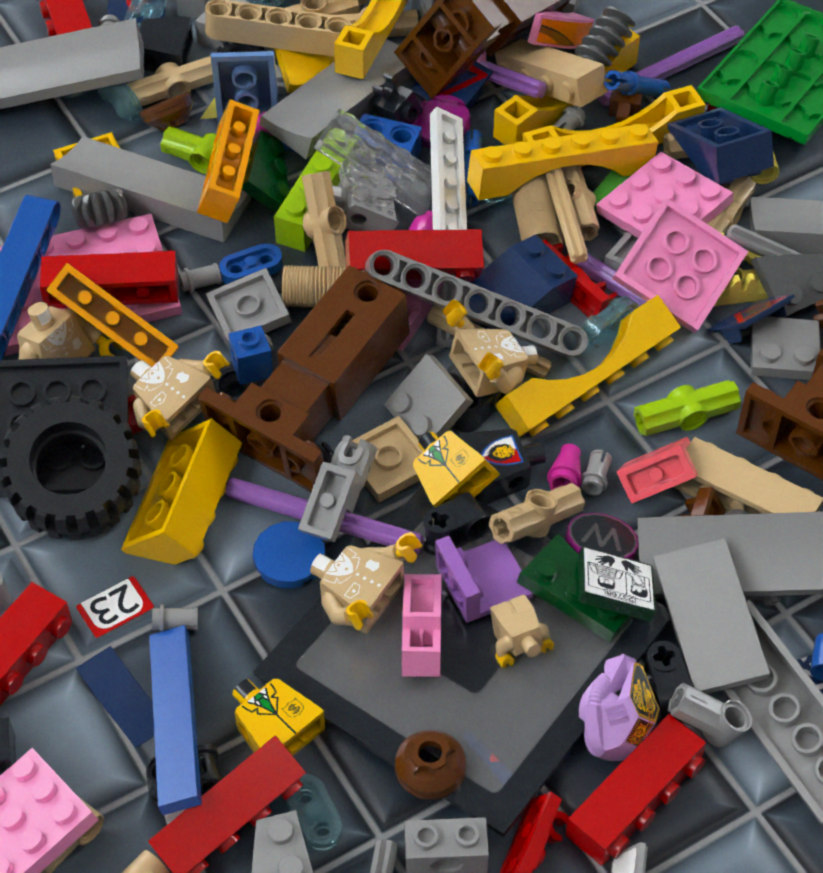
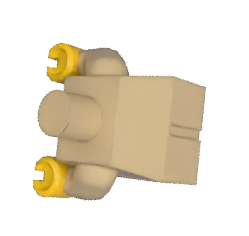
(518, 630)

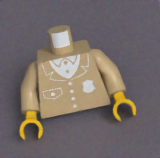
(59, 335)
(487, 357)
(171, 390)
(363, 581)

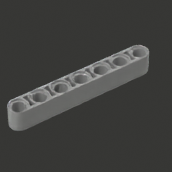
(493, 303)

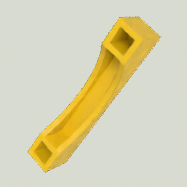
(362, 41)
(665, 109)
(528, 113)
(504, 168)
(539, 399)

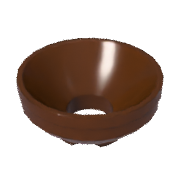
(168, 112)
(430, 779)

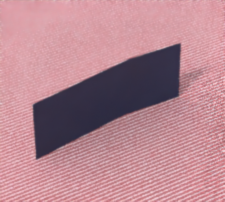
(120, 695)

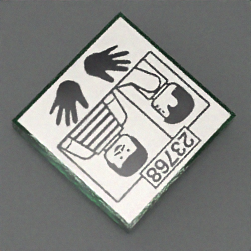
(616, 583)

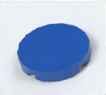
(286, 555)

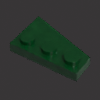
(266, 171)
(556, 580)

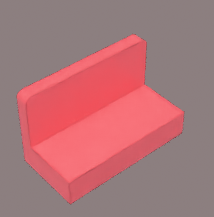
(657, 470)

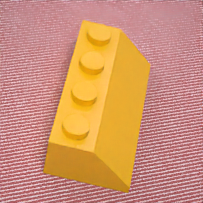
(183, 494)

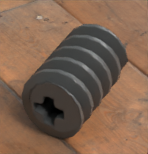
(605, 36)

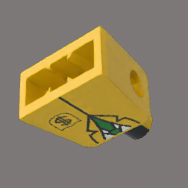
(451, 468)
(278, 712)

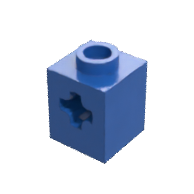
(250, 354)

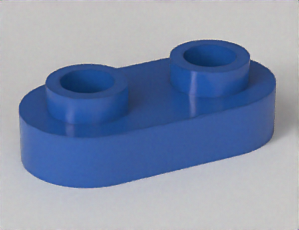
(250, 261)

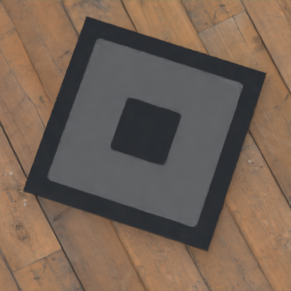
(508, 719)

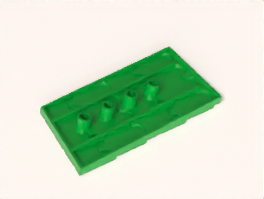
(775, 73)

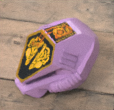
(617, 722)

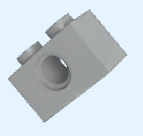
(446, 846)

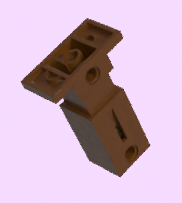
(460, 31)
(318, 376)
(788, 425)

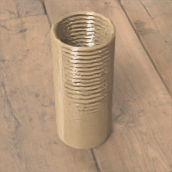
(536, 211)
(299, 284)

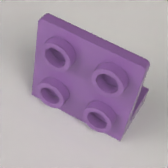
(479, 576)

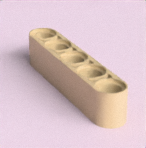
(273, 26)

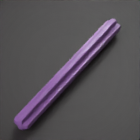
(687, 57)
(295, 507)

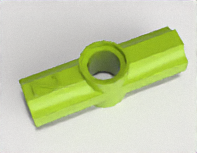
(189, 147)
(687, 407)

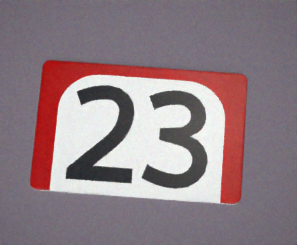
(114, 607)

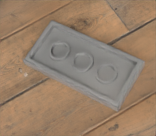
(711, 617)

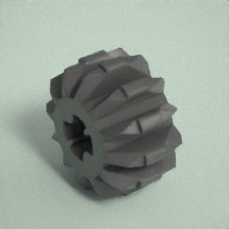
(99, 208)

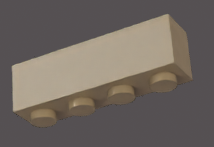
(565, 74)
(744, 484)

